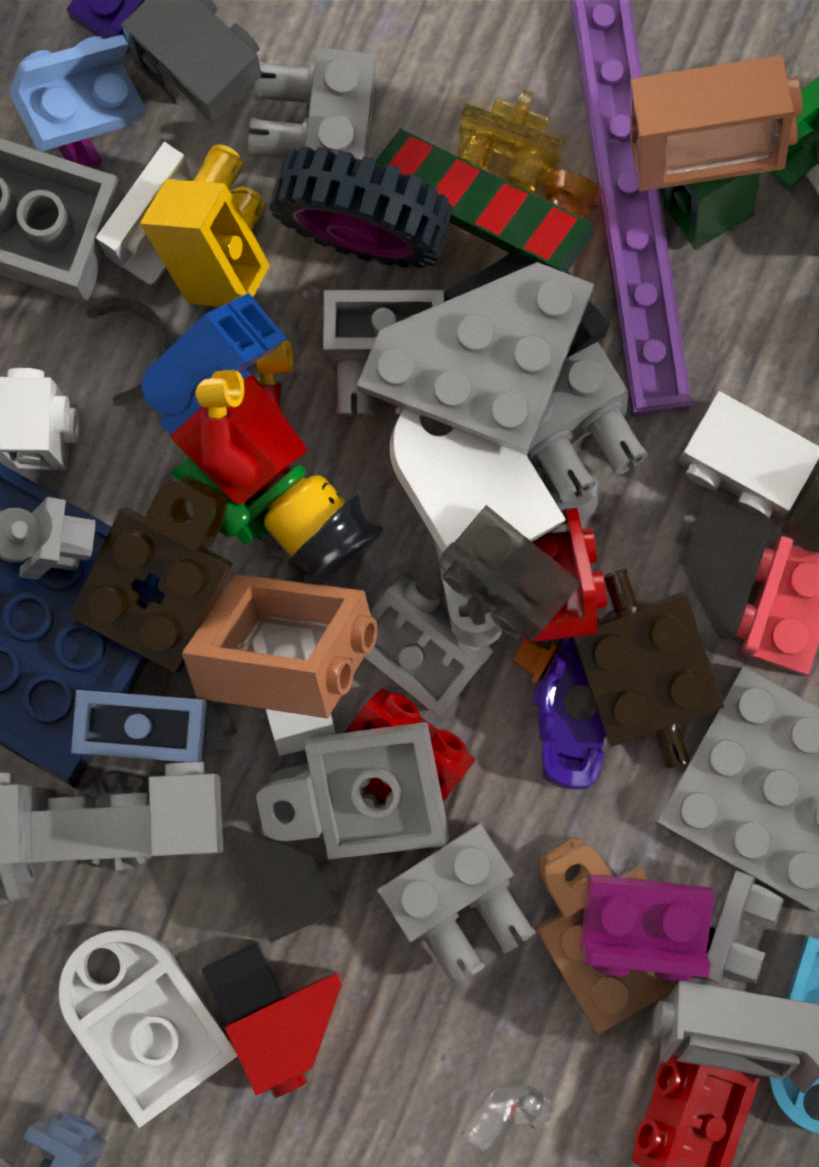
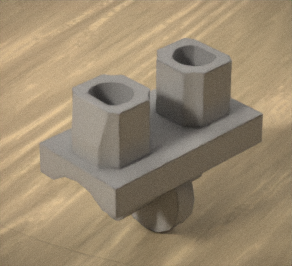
(45, 538)
(747, 903)

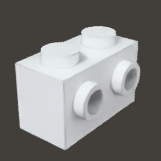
(35, 422)

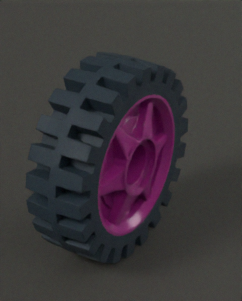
(361, 207)

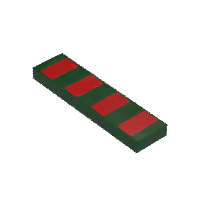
(492, 206)

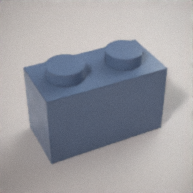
(138, 726)

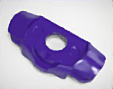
(569, 746)

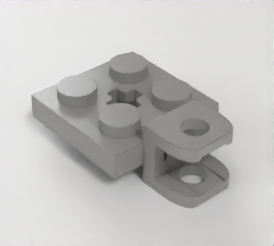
(330, 799)

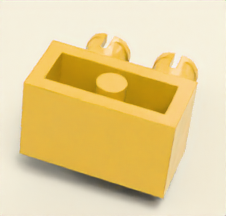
(208, 233)

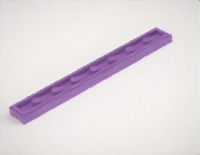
(630, 218)

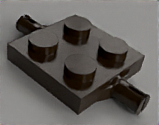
(647, 669)

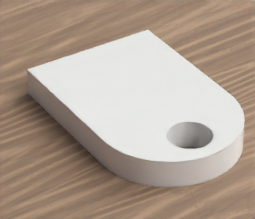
(460, 474)
(146, 1026)

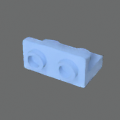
(76, 92)

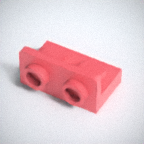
(785, 614)

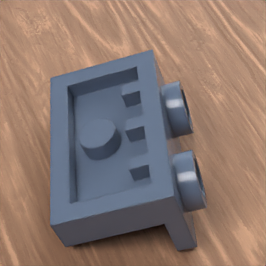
(68, 1139)

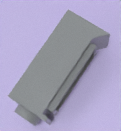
(740, 1032)

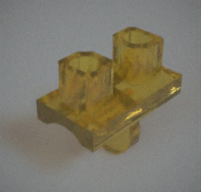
(514, 133)

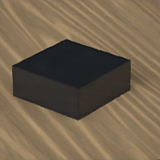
(242, 982)

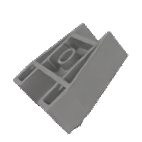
(174, 819)

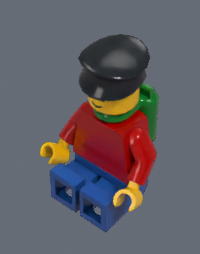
(246, 444)

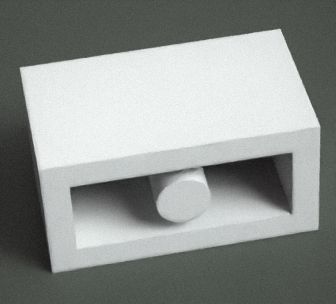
(749, 457)

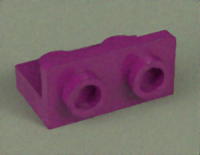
(646, 927)

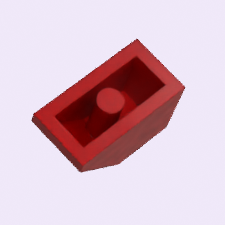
(285, 1036)

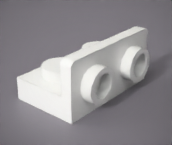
(122, 235)

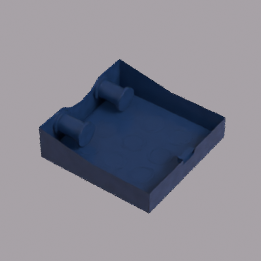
(49, 653)

